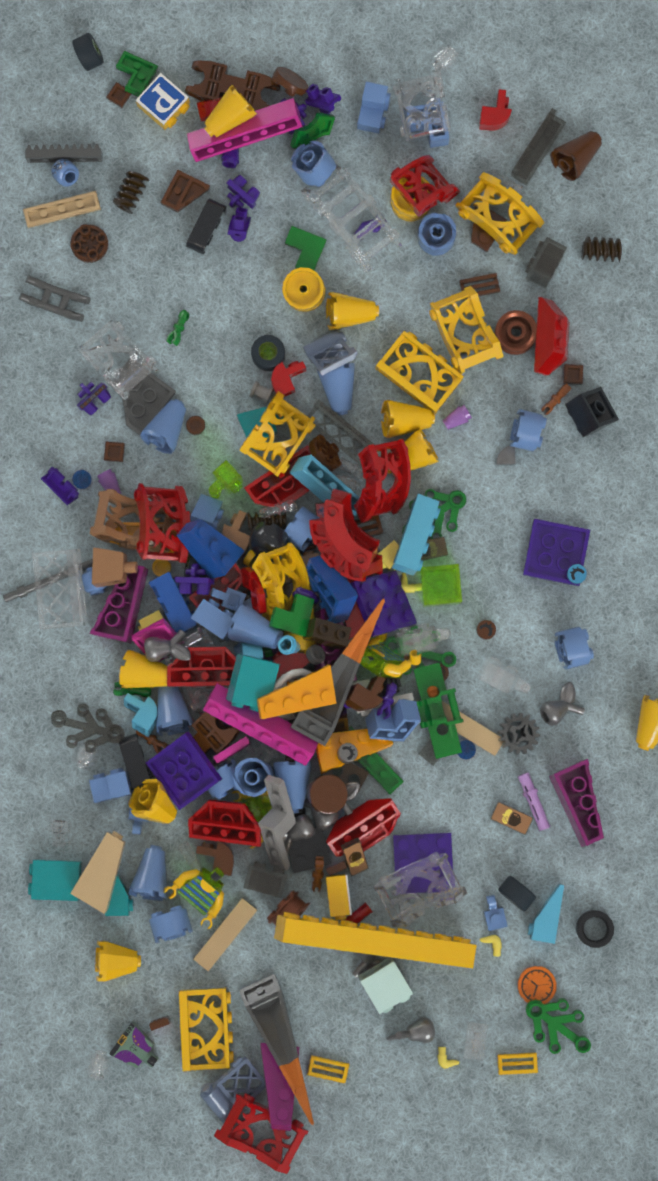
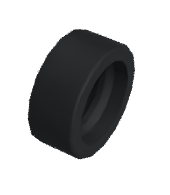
(609, 929)

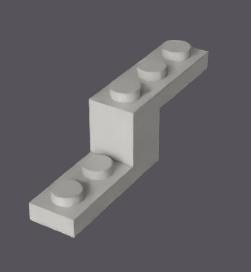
(277, 822)

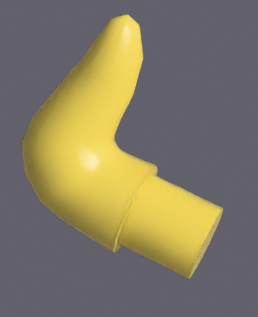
(409, 588)
(496, 944)
(442, 1059)

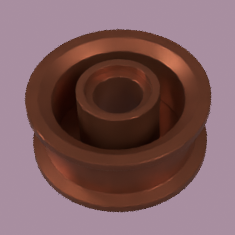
(516, 320)
(293, 904)

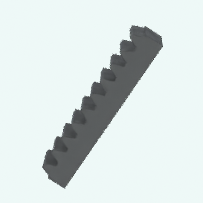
(74, 155)

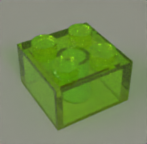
(440, 585)

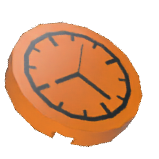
(537, 984)

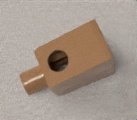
(110, 567)

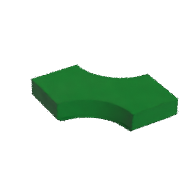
(318, 127)

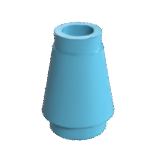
(288, 645)

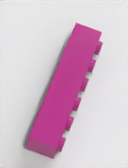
(264, 125)
(270, 731)

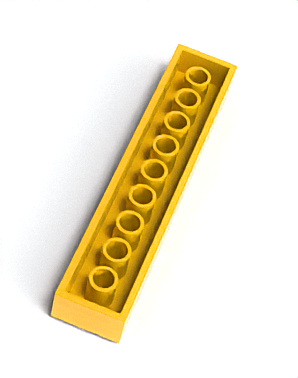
(374, 941)

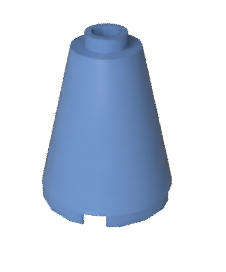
(339, 387)
(165, 427)
(253, 629)
(172, 712)
(250, 776)
(296, 780)
(150, 875)

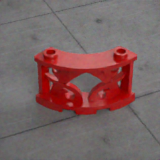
(424, 201)
(167, 498)
(373, 498)
(344, 532)
(335, 559)
(232, 1136)

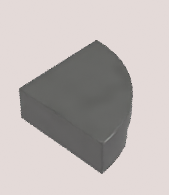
(506, 456)

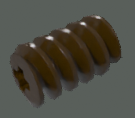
(129, 191)
(602, 248)
(280, 520)

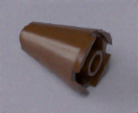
(576, 154)

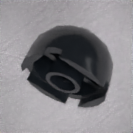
(267, 538)

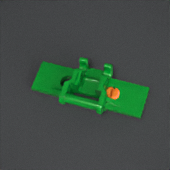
(431, 712)

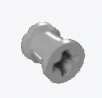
(261, 392)

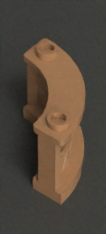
(108, 533)

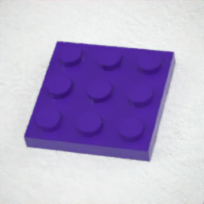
(554, 550)
(396, 609)
(184, 770)
(417, 847)

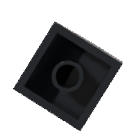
(591, 411)

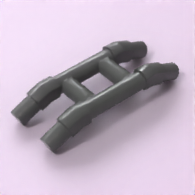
(49, 289)

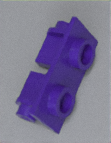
(64, 491)

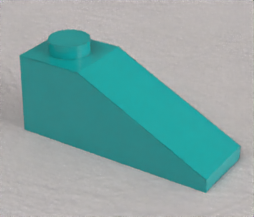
(120, 901)

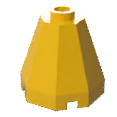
(152, 802)
(115, 961)

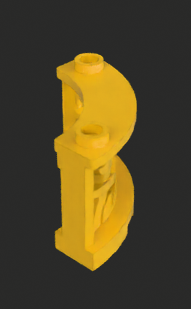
(526, 215)
(489, 347)
(256, 440)
(273, 576)

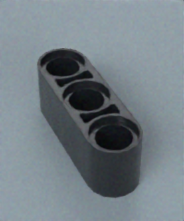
(205, 225)
(134, 760)

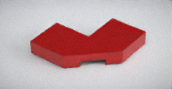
(252, 582)

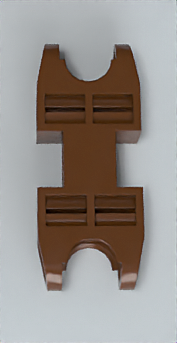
(217, 83)
(213, 733)

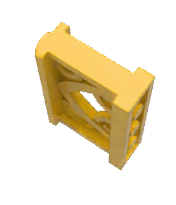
(392, 371)
(191, 1052)

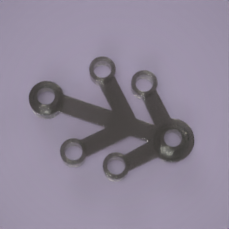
(90, 728)

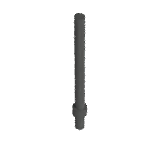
(23, 591)

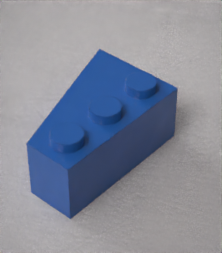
(209, 548)
(333, 589)
(173, 603)

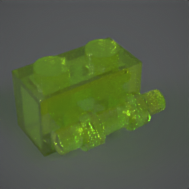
(227, 479)

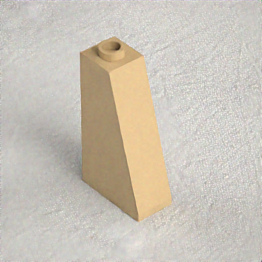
(99, 876)

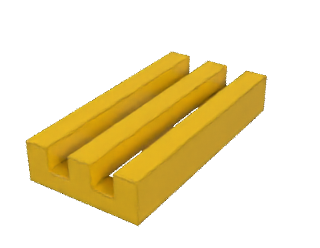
(329, 1061)
(517, 1063)

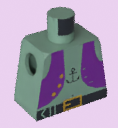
(134, 1047)

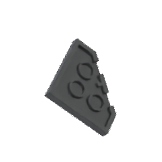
(145, 401)

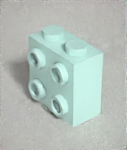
(385, 985)

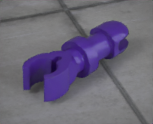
(387, 700)

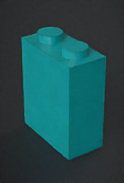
(251, 680)
(54, 879)

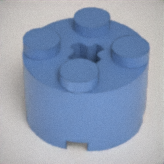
(313, 163)
(439, 224)
(527, 430)
(299, 529)
(573, 647)
(226, 772)
(171, 924)

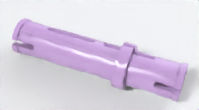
(531, 795)

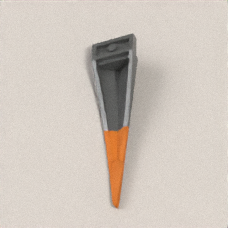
(321, 721)
(270, 1014)

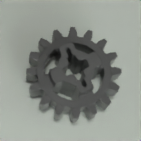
(511, 729)

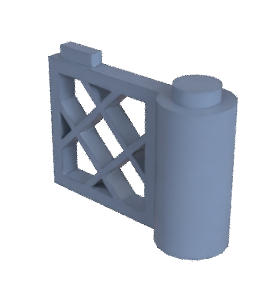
(328, 347)
(219, 1098)

